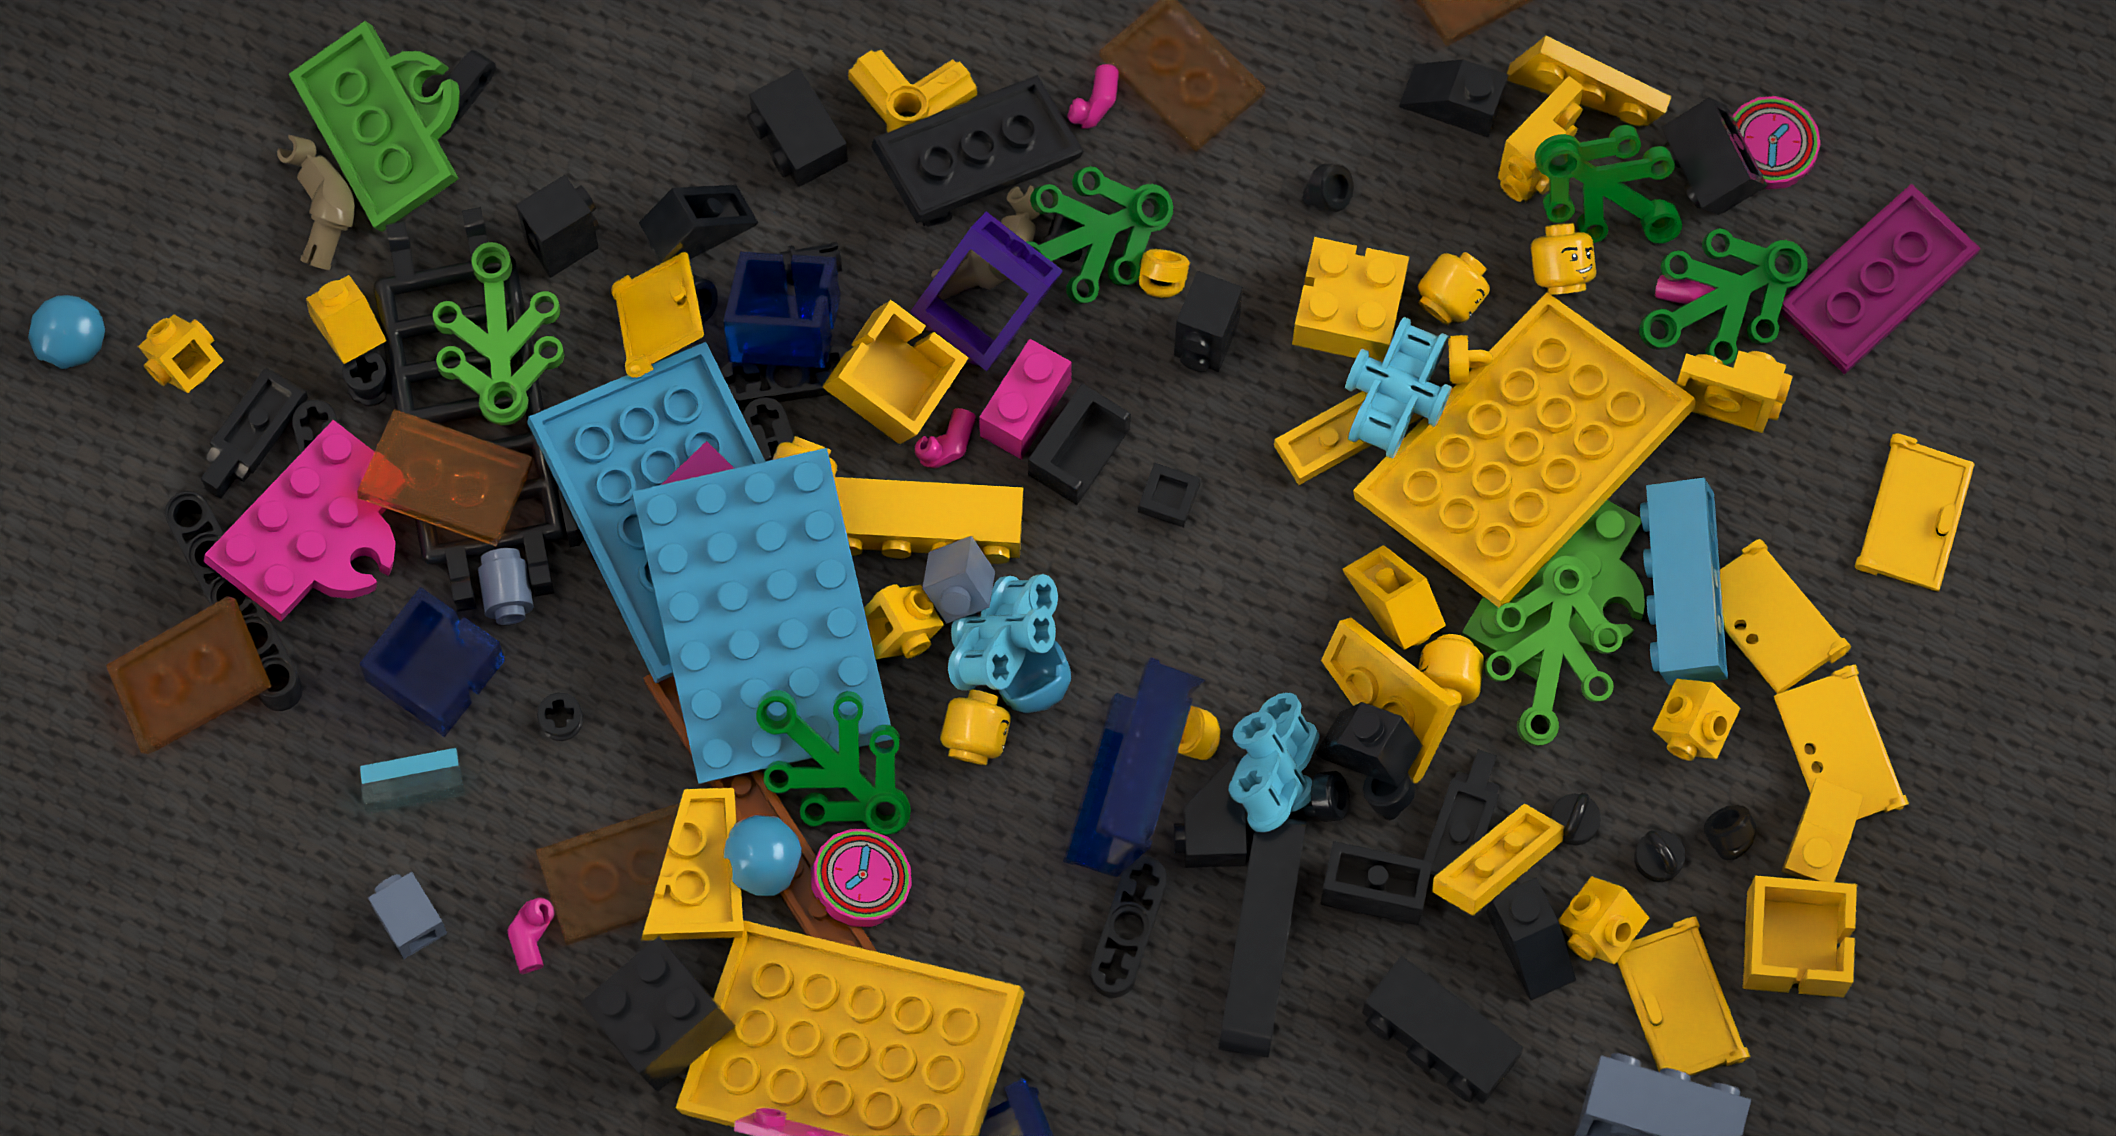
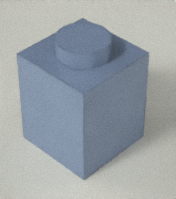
(959, 579)
(406, 914)

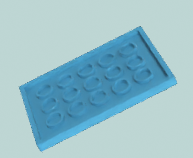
(632, 440)
(756, 602)

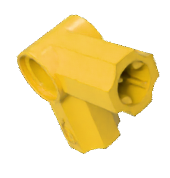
(892, 94)

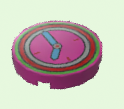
(1779, 138)
(861, 877)

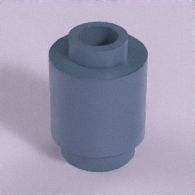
(505, 586)

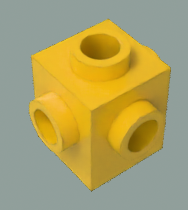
(179, 353)
(901, 621)
(1695, 719)
(1602, 921)

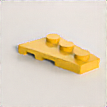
(1605, 88)
(1382, 678)
(695, 881)

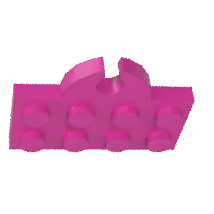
(308, 530)

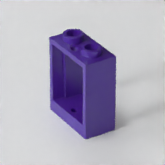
(1009, 256)

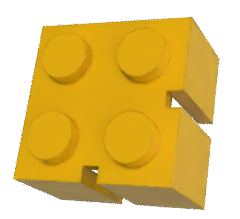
(1349, 299)
(890, 379)
(1795, 936)

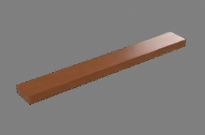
(755, 799)

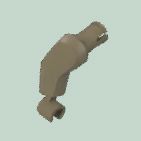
(331, 200)
(975, 269)

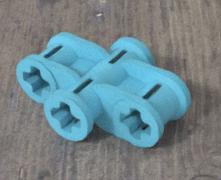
(1398, 387)
(995, 644)
(1270, 773)

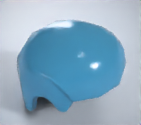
(66, 331)
(1039, 681)
(762, 854)

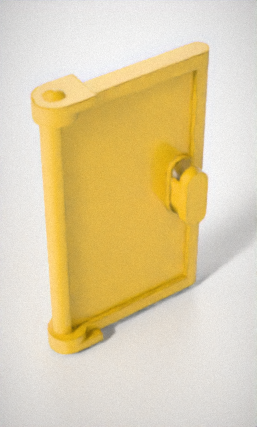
(657, 313)
(1915, 497)
(1783, 628)
(1845, 740)
(1677, 985)

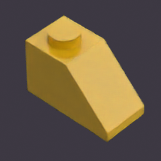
(345, 319)
(1396, 597)
(1823, 832)

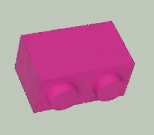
(1025, 399)

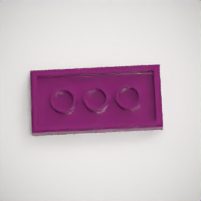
(1878, 278)

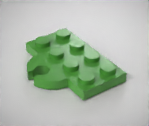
(380, 121)
(1601, 547)

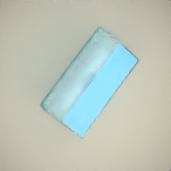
(411, 780)

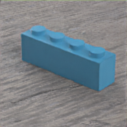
(1685, 581)

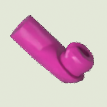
(1102, 99)
(1680, 291)
(948, 447)
(527, 930)

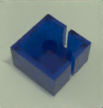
(777, 327)
(428, 666)

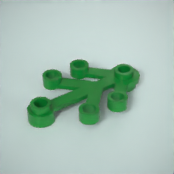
(1565, 157)
(1100, 229)
(1730, 291)
(838, 768)

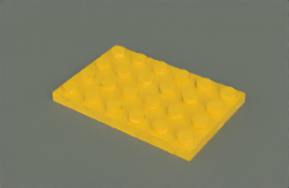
(1525, 450)
(851, 1039)

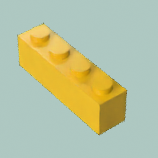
(929, 515)

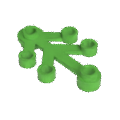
(499, 343)
(1555, 641)

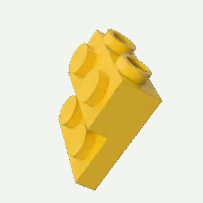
(1553, 117)
(1740, 394)

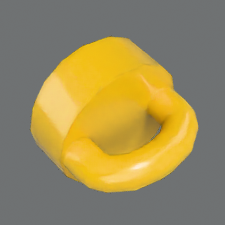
(1164, 267)
(1462, 359)
(1200, 735)

